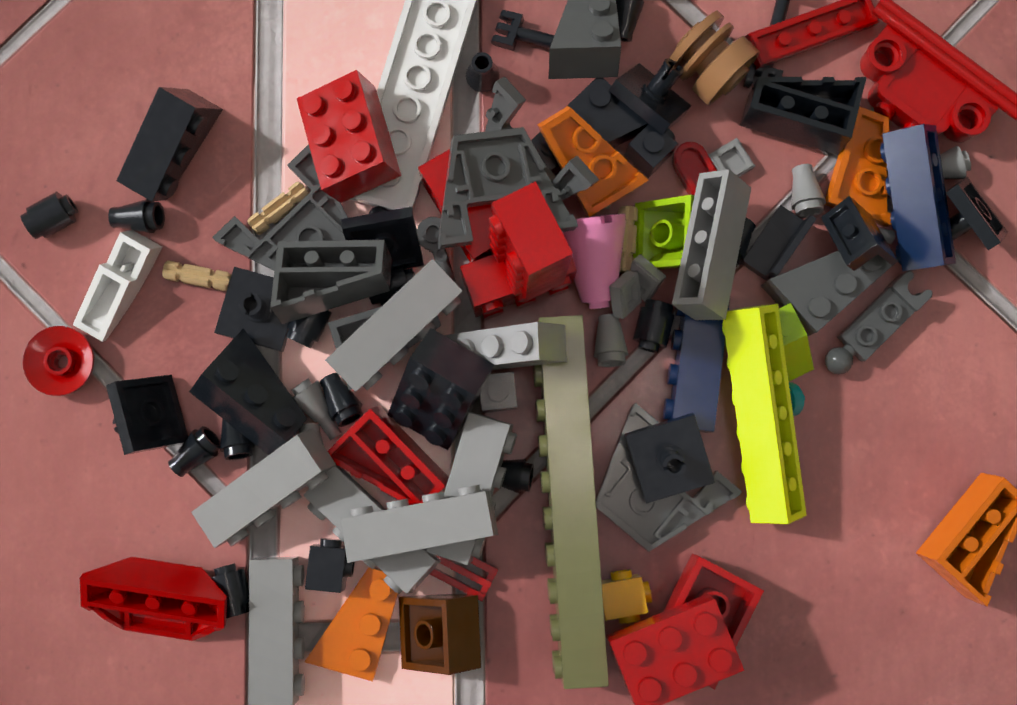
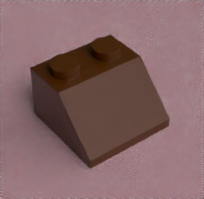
(440, 633)

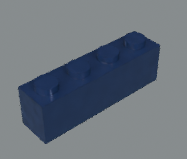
(918, 197)
(696, 370)

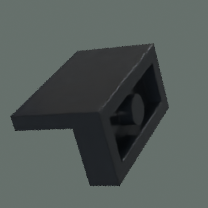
(856, 234)
(777, 243)

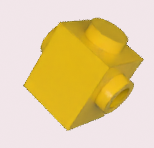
(625, 596)

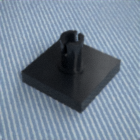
(652, 94)
(975, 215)
(394, 227)
(248, 307)
(147, 413)
(669, 458)

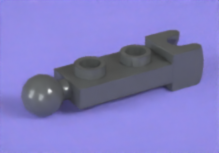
(876, 323)

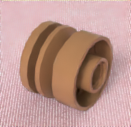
(716, 61)

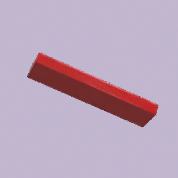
(811, 30)

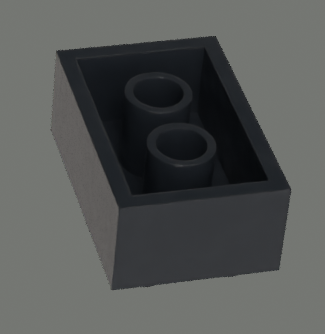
(439, 389)

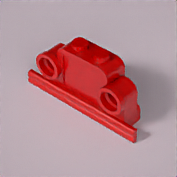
(929, 79)

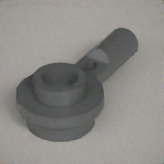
(428, 237)

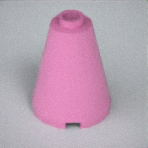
(597, 256)

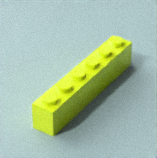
(764, 414)

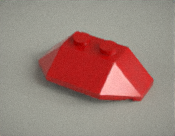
(155, 598)

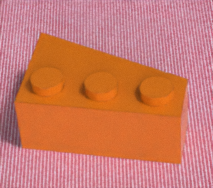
(974, 537)

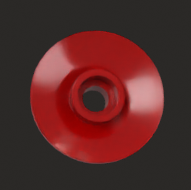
(43, 356)

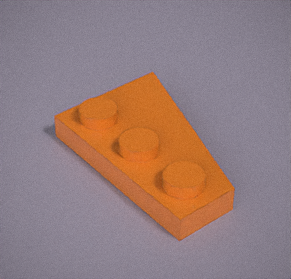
(572, 136)
(861, 169)
(358, 630)

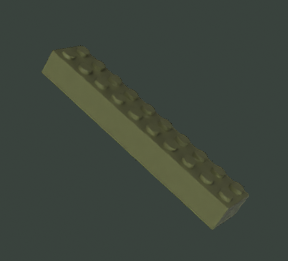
(571, 514)

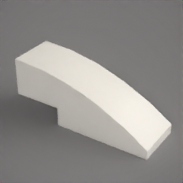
(116, 284)

